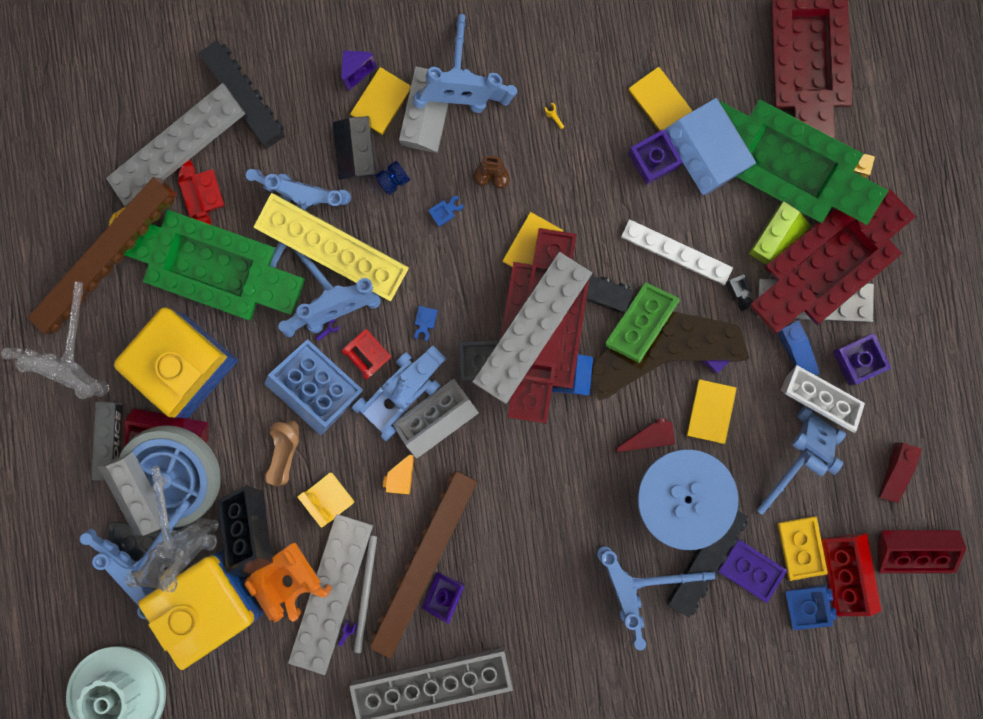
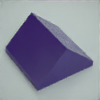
(356, 67)
(443, 597)

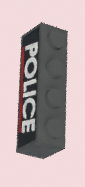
(106, 435)

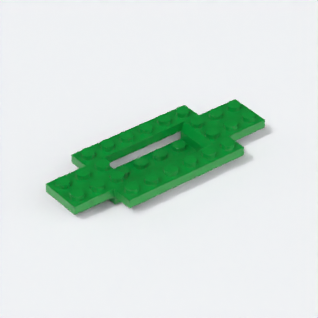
(805, 160)
(217, 260)

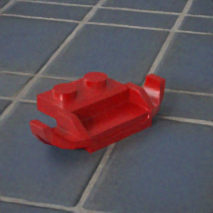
(200, 192)

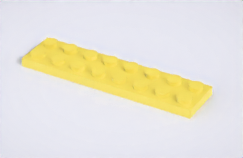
(330, 246)

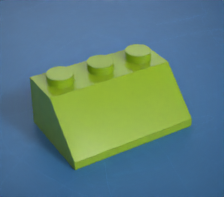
(780, 233)

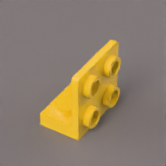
(326, 499)

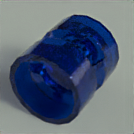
(392, 178)

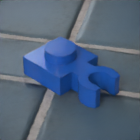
(443, 212)
(425, 319)

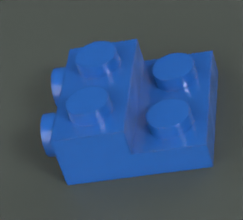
(811, 607)

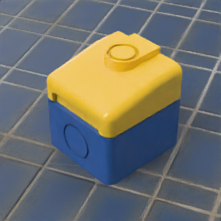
(174, 363)
(201, 611)

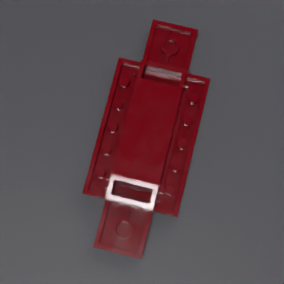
(801, 59)
(833, 270)
(558, 358)

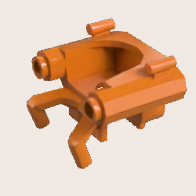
(270, 590)

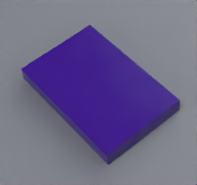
(752, 571)

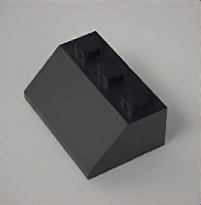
(354, 147)

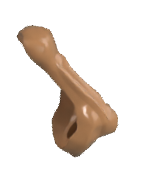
(285, 440)

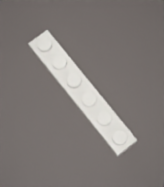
(676, 252)

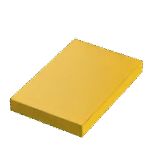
(659, 99)
(382, 100)
(524, 244)
(711, 411)
(802, 548)

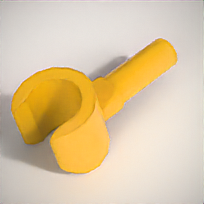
(553, 114)

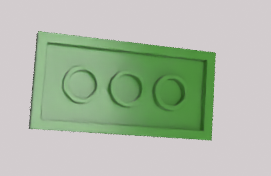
(642, 322)

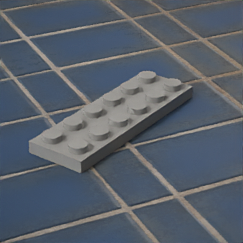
(856, 309)

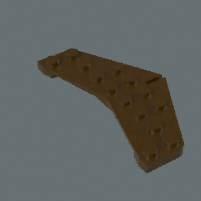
(680, 339)

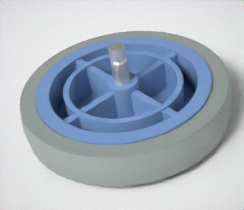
(185, 464)

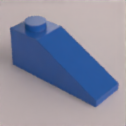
(798, 347)

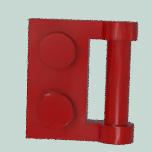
(372, 351)

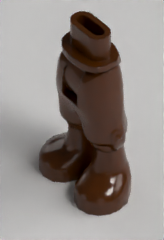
(492, 166)

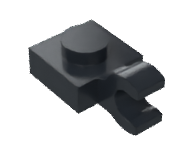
(740, 289)

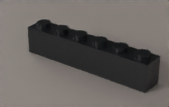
(250, 101)
(707, 559)

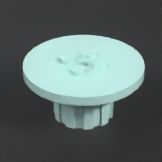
(116, 685)

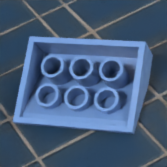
(710, 146)
(313, 387)

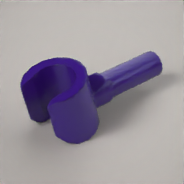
(328, 330)
(348, 630)

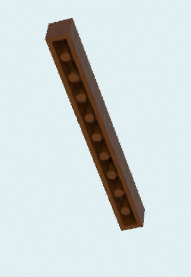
(104, 254)
(423, 565)

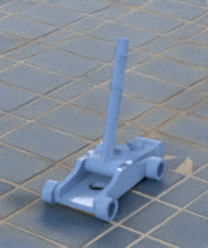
(461, 85)
(301, 193)
(331, 304)
(402, 390)
(814, 455)
(119, 563)
(626, 590)

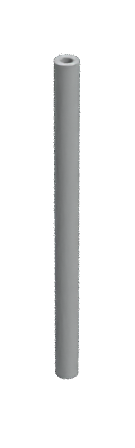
(365, 594)

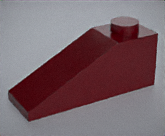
(654, 435)
(899, 471)

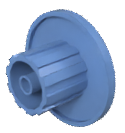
(709, 501)

